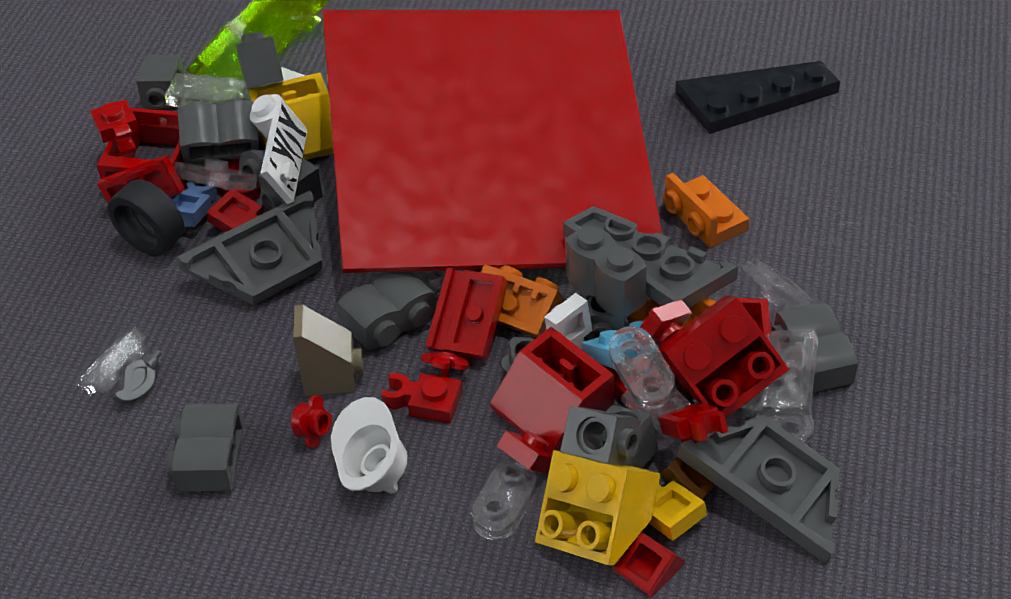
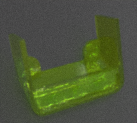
(274, 17)

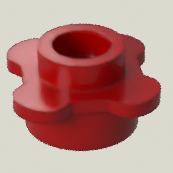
(311, 421)

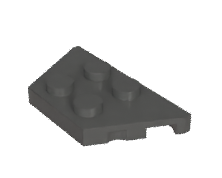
(261, 253)
(774, 479)

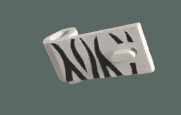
(284, 146)

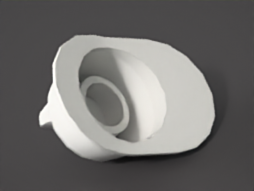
(368, 447)

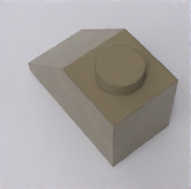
(325, 354)

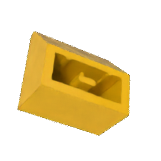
(310, 102)
(595, 507)

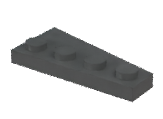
(670, 271)

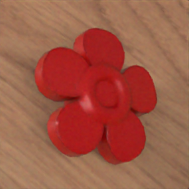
(445, 360)

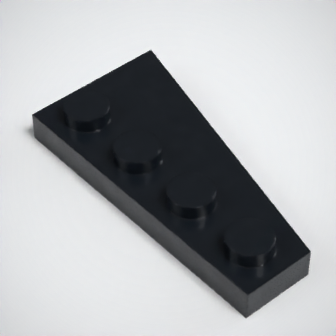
(749, 95)

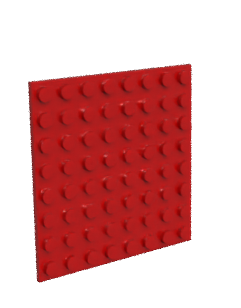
(479, 135)

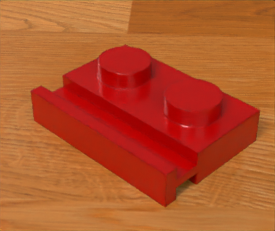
(467, 313)

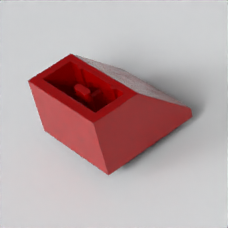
(723, 356)
(546, 381)

